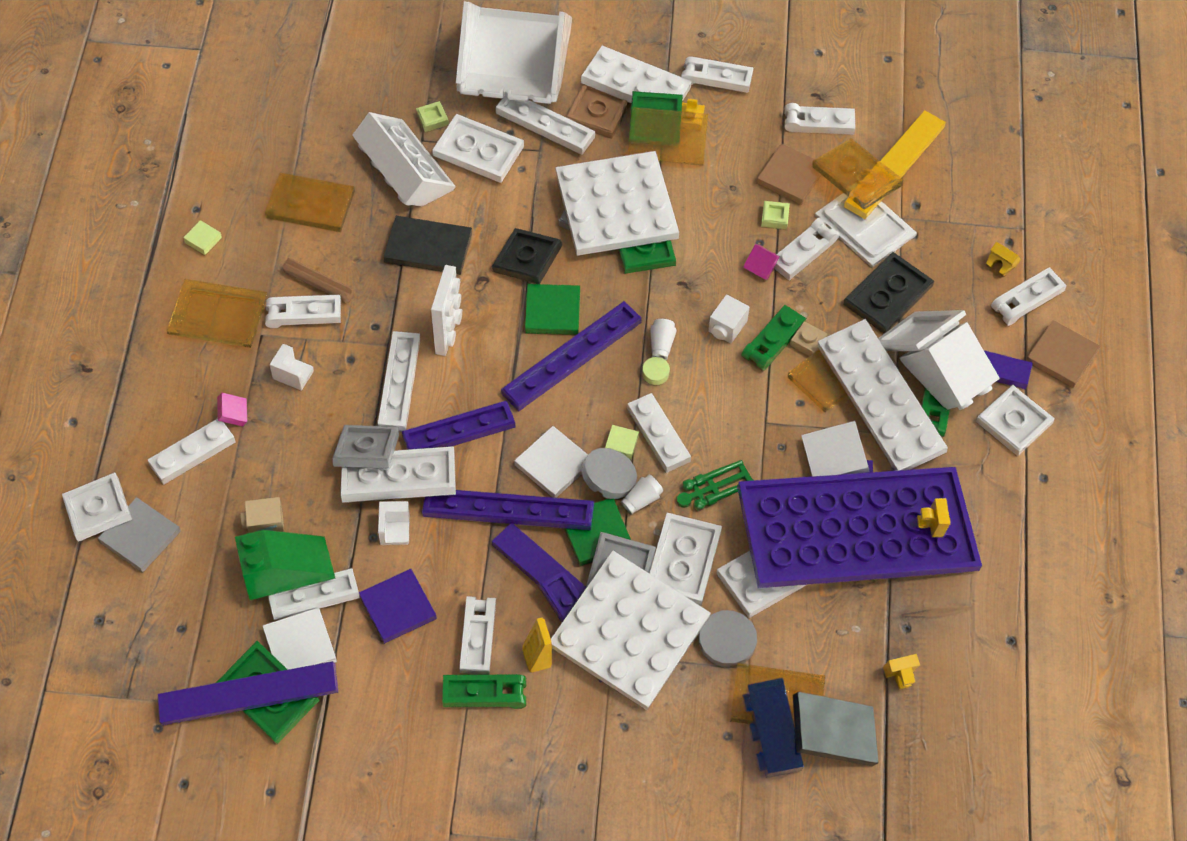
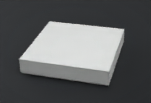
(1015, 420)
(835, 451)
(552, 462)
(96, 506)
(300, 640)

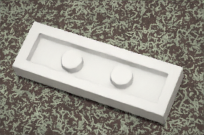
(659, 432)
(191, 451)
(315, 595)

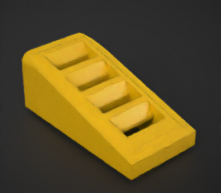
(538, 647)

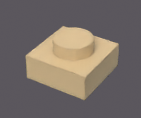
(807, 339)

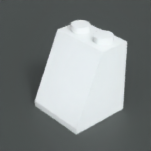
(953, 368)

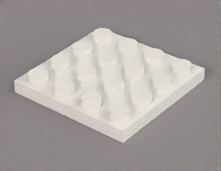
(616, 203)
(629, 629)

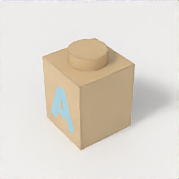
(263, 515)

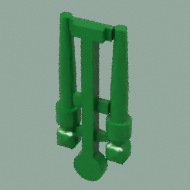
(684, 499)

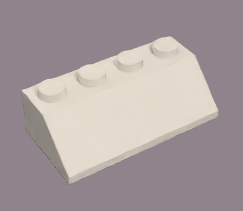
(402, 160)

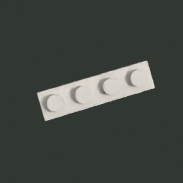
(547, 123)
(399, 380)

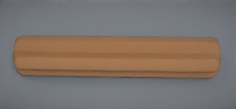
(318, 280)

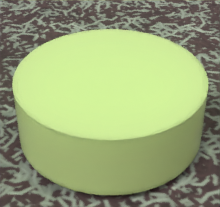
(655, 371)

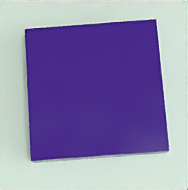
(397, 605)

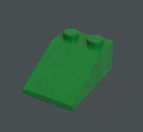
(282, 561)

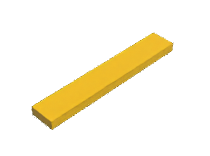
(905, 153)

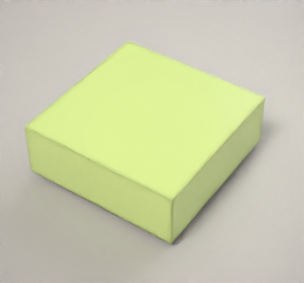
(432, 116)
(775, 215)
(202, 237)
(622, 440)

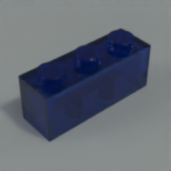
(772, 728)

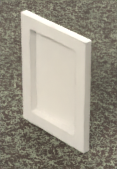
(870, 237)
(920, 330)

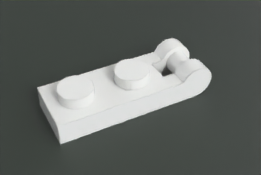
(717, 74)
(819, 119)
(805, 249)
(1029, 295)
(303, 310)
(477, 636)

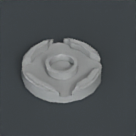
(609, 473)
(728, 638)

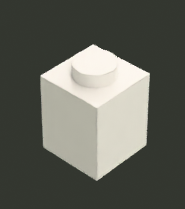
(728, 319)

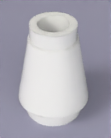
(662, 337)
(642, 494)

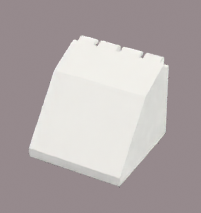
(512, 53)

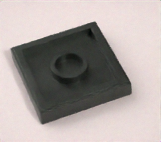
(527, 256)

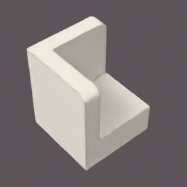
(288, 369)
(394, 523)

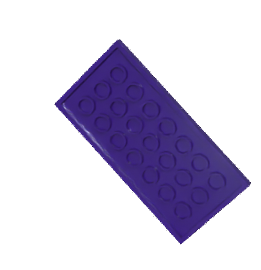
(854, 527)

